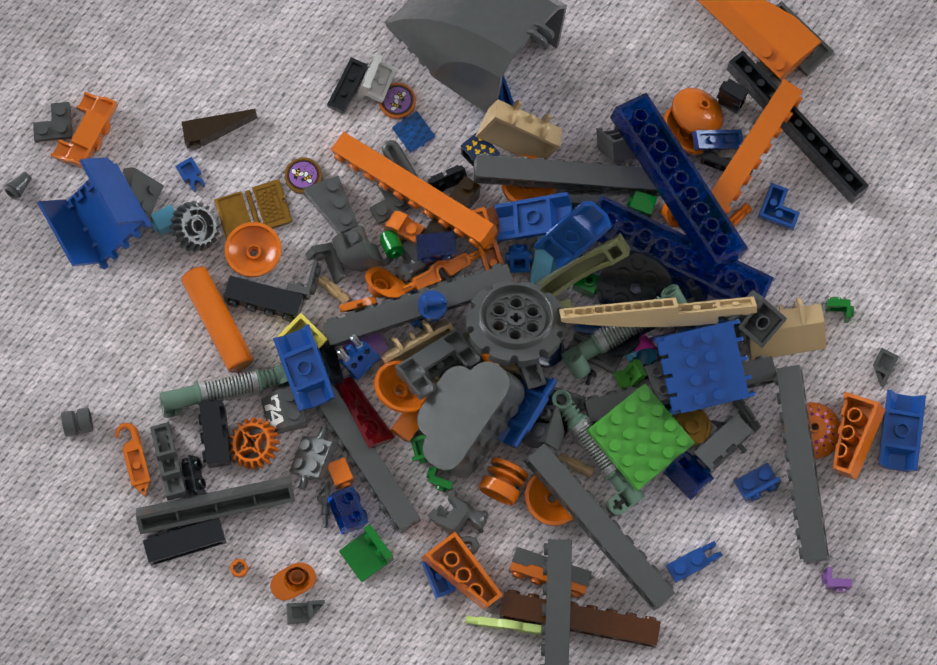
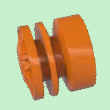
(504, 480)

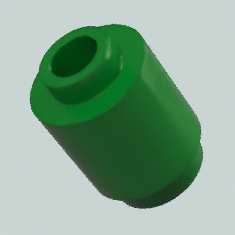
(391, 244)

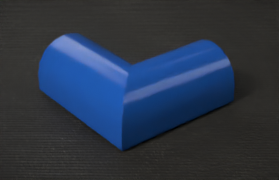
(774, 211)

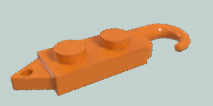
(135, 459)

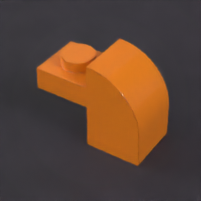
(404, 226)

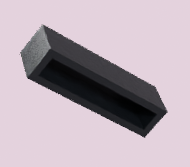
(263, 298)
(184, 541)

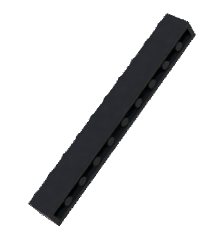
(800, 130)

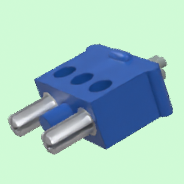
(358, 358)

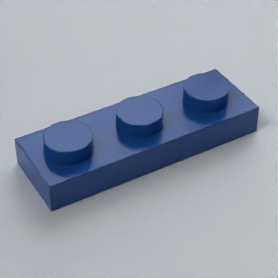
(717, 139)

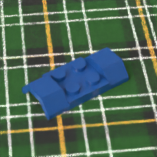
(531, 216)
(575, 233)
(304, 368)
(527, 414)
(901, 432)

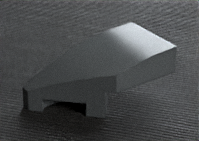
(883, 365)
(302, 611)

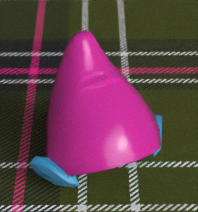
(645, 352)

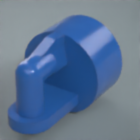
(432, 305)

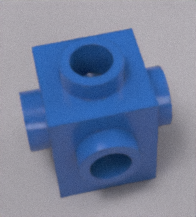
(519, 258)

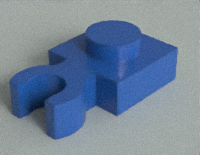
(189, 172)

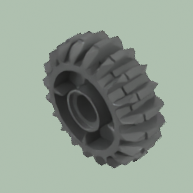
(205, 223)

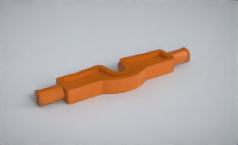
(432, 275)

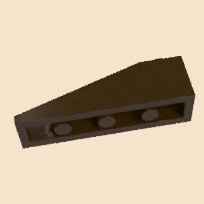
(207, 129)
(466, 194)

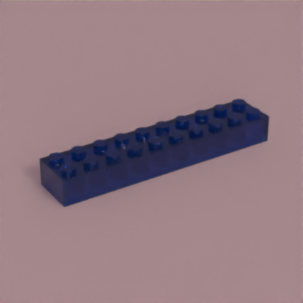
(678, 182)
(679, 255)

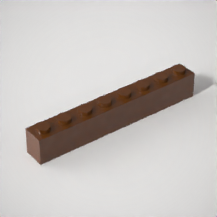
(585, 620)

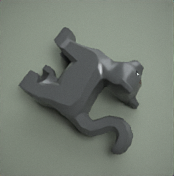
(408, 270)
(458, 517)

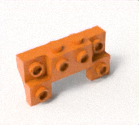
(89, 132)

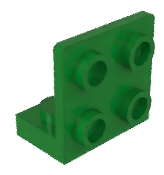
(366, 554)

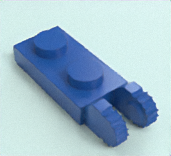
(692, 562)

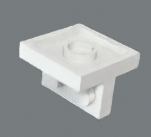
(376, 79)

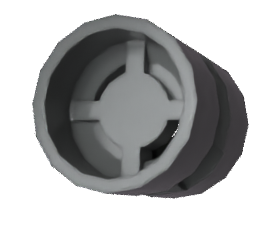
(77, 421)

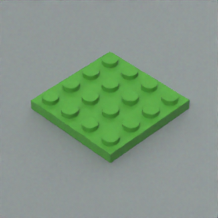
(640, 437)

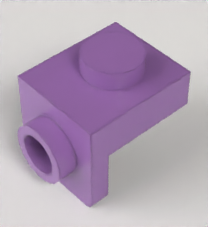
(837, 585)

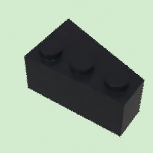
(214, 434)

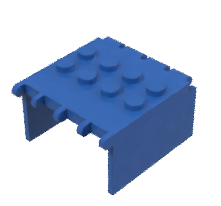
(97, 216)
(703, 366)

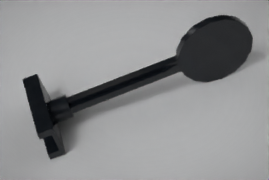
(632, 343)

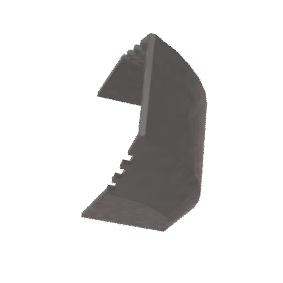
(475, 40)

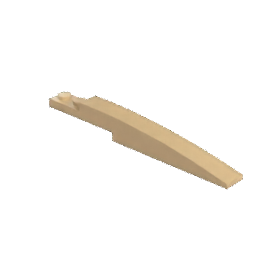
(658, 312)

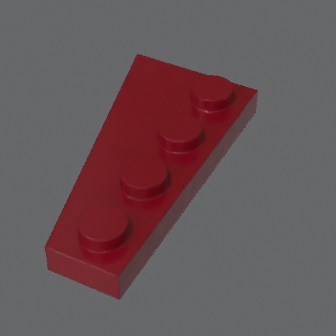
(366, 417)

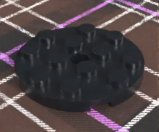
(637, 270)

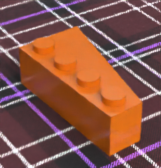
(856, 433)
(462, 570)

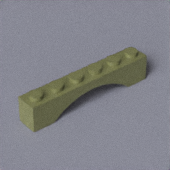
(597, 258)

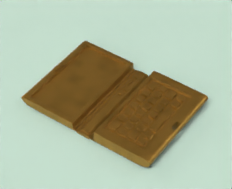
(270, 202)

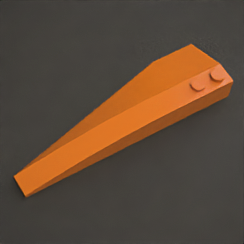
(766, 32)

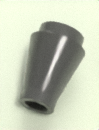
(18, 185)

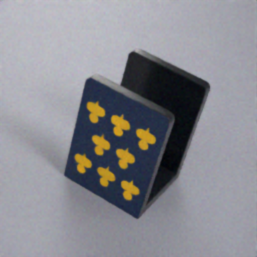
(476, 146)

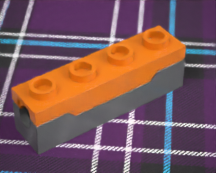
(530, 565)

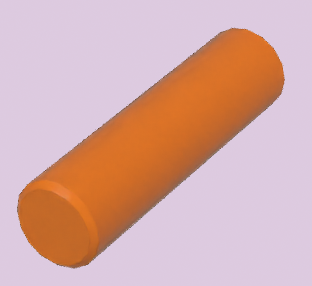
(217, 319)

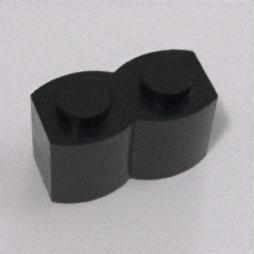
(732, 95)

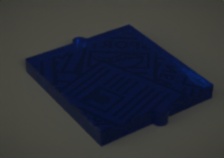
(413, 132)

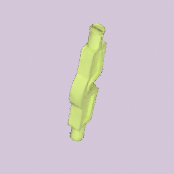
(504, 624)

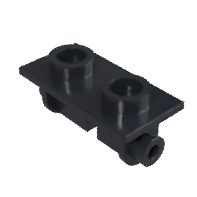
(453, 177)
(192, 467)

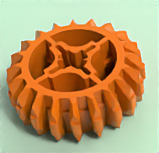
(260, 438)

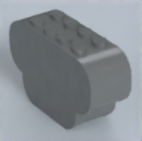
(468, 416)

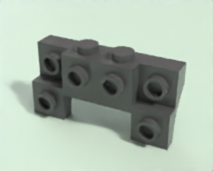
(436, 359)

